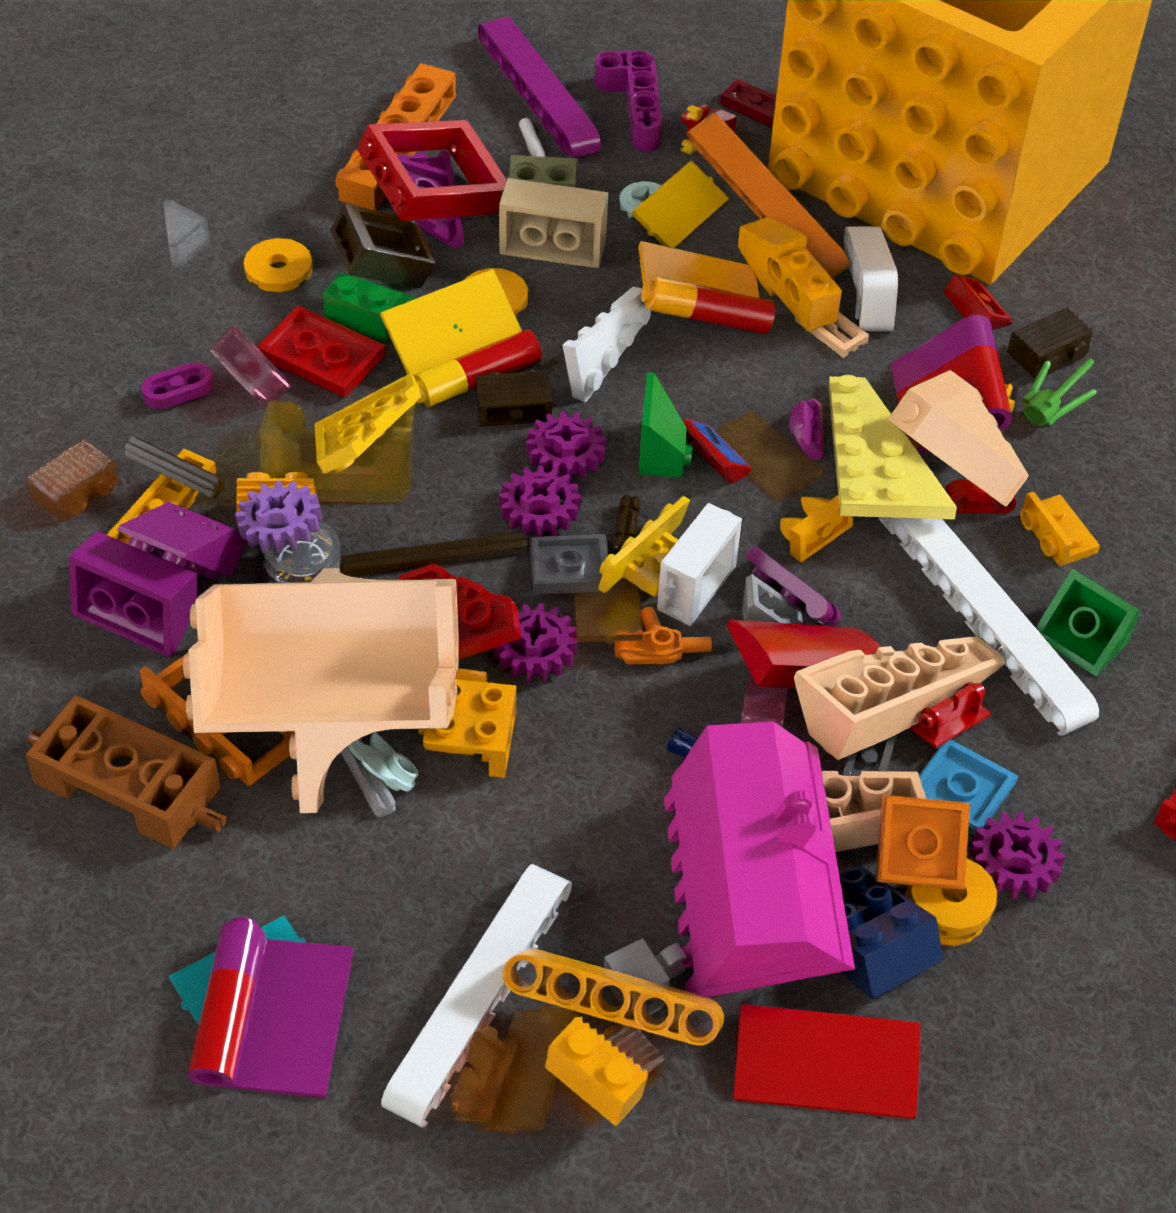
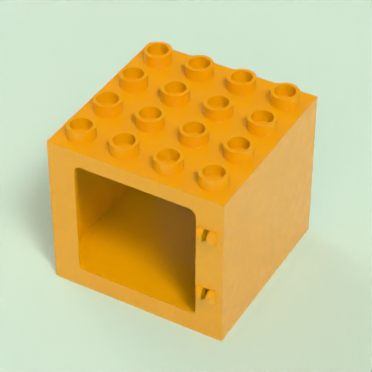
(952, 115)

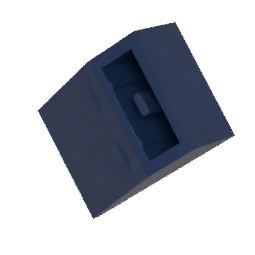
(887, 933)

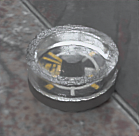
(306, 561)

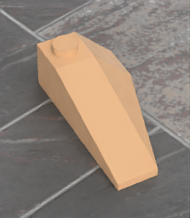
(957, 428)

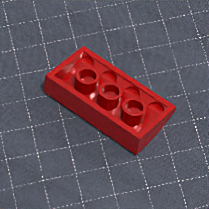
(780, 649)
(827, 1061)

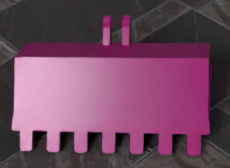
(755, 861)

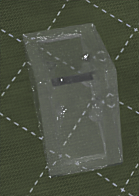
(185, 231)

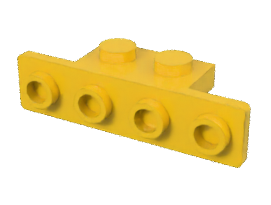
(642, 556)

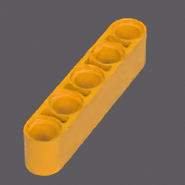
(592, 1002)

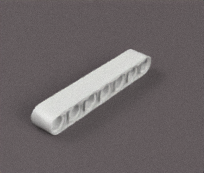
(469, 1002)

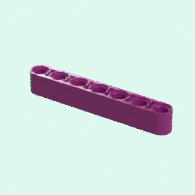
(540, 87)

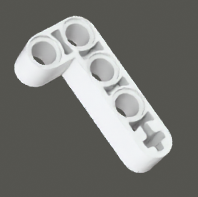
(873, 277)

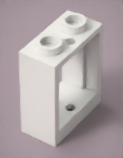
(699, 564)

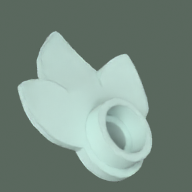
(385, 763)

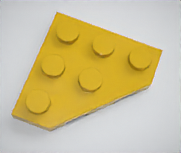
(354, 428)

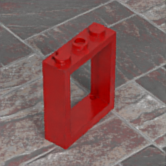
(414, 203)

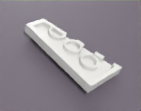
(602, 345)

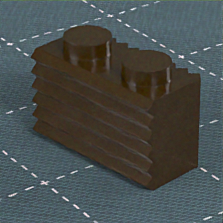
(1051, 339)
(513, 398)

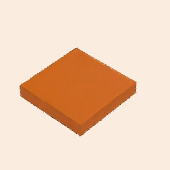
(923, 842)

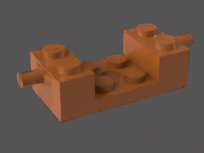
(162, 785)

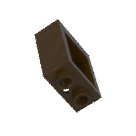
(360, 229)

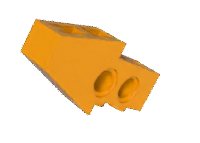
(790, 271)

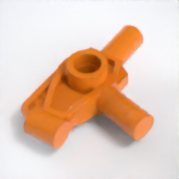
(659, 643)

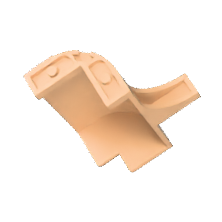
(324, 663)

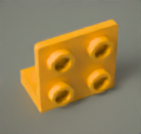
(479, 724)

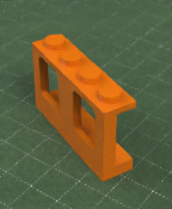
(235, 764)

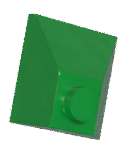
(662, 434)

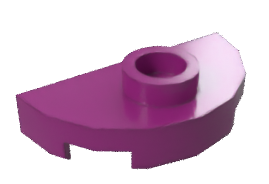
(807, 427)

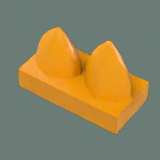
(815, 530)

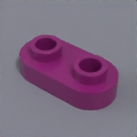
(176, 386)

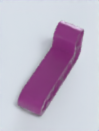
(636, 75)

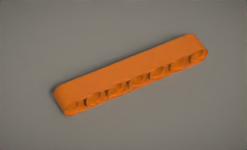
(763, 190)

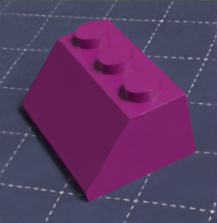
(131, 592)

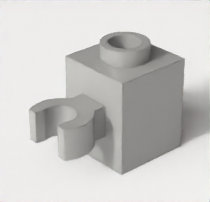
(641, 963)

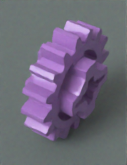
(278, 516)

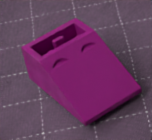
(186, 539)

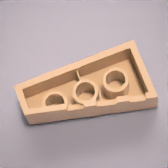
(856, 803)

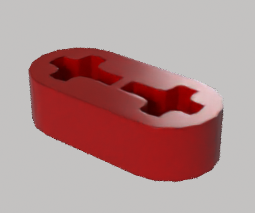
(973, 499)

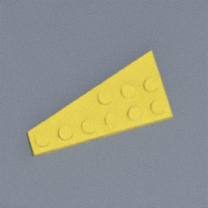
(875, 460)

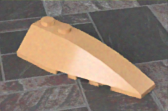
(874, 696)

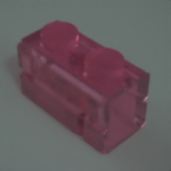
(250, 366)

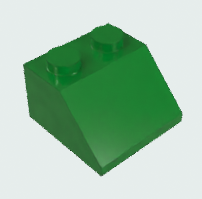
(358, 304)

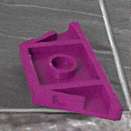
(435, 173)

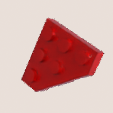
(483, 617)

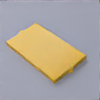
(680, 205)

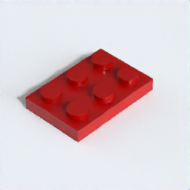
(322, 351)

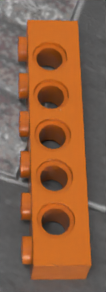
(421, 99)

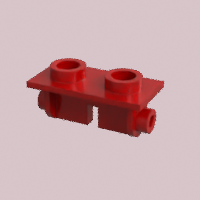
(952, 717)

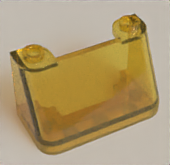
(377, 475)

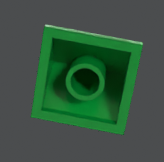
(1087, 623)

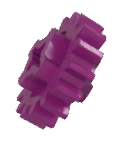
(566, 445)
(539, 501)
(552, 649)
(1018, 854)

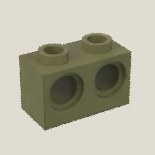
(544, 169)

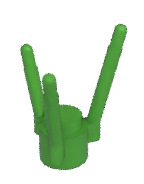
(1043, 406)

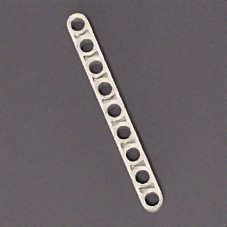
(998, 621)

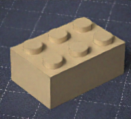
(553, 223)

